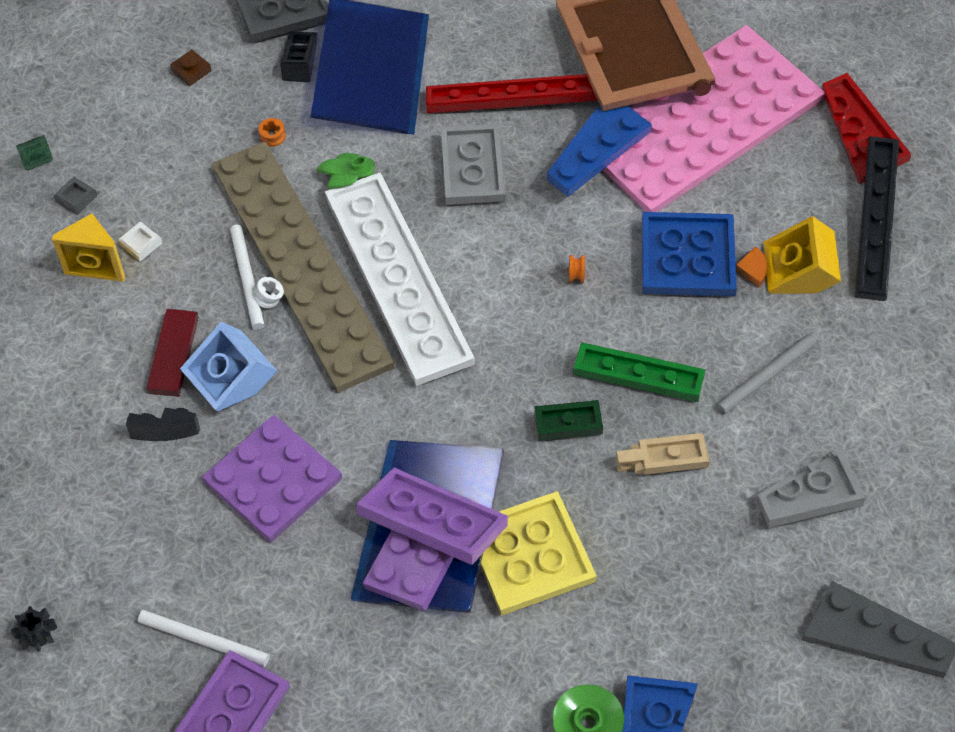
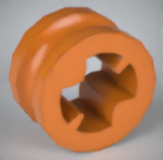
(272, 124)
(577, 268)

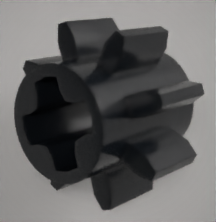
(41, 634)

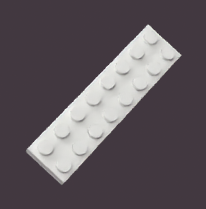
(399, 280)

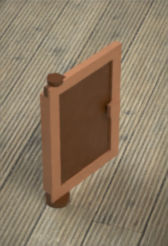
(635, 49)

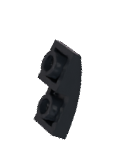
(172, 425)

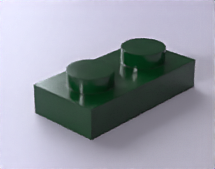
(568, 420)

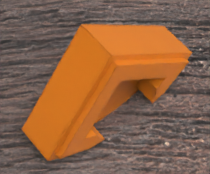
(753, 267)

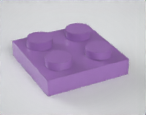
(407, 571)

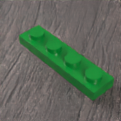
(639, 372)

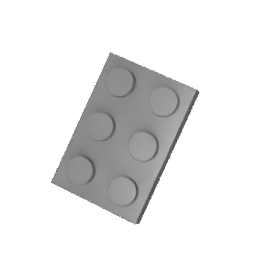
(472, 164)

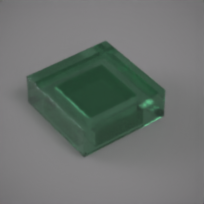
(34, 152)

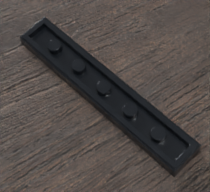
(877, 219)

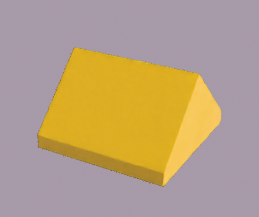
(88, 251)

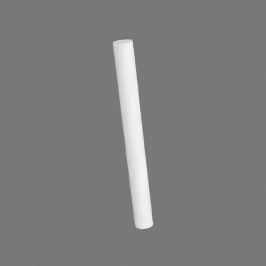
(246, 276)
(201, 637)

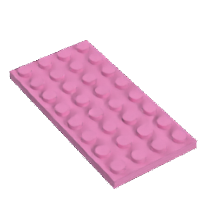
(699, 135)

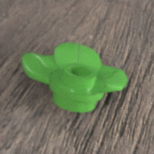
(346, 169)

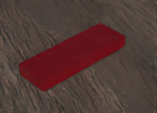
(172, 352)

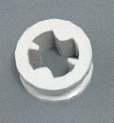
(264, 299)

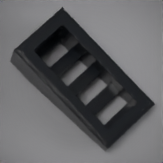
(299, 59)

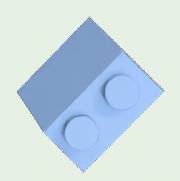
(228, 367)

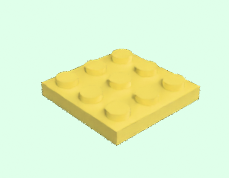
(535, 556)

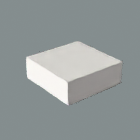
(140, 241)

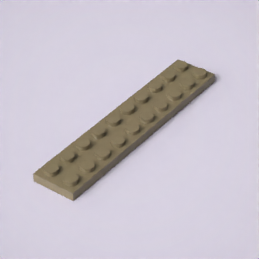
(304, 267)

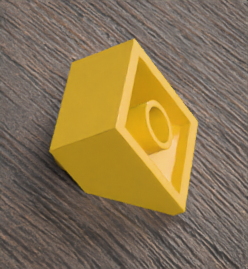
(802, 259)

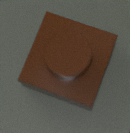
(190, 67)

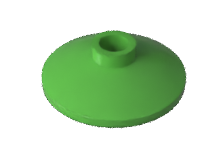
(588, 703)

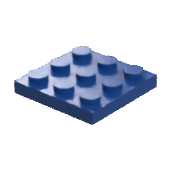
(688, 254)

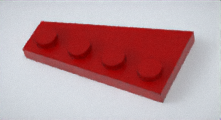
(856, 121)

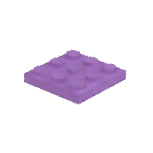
(272, 478)

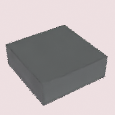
(75, 195)

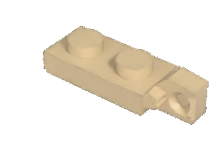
(664, 455)

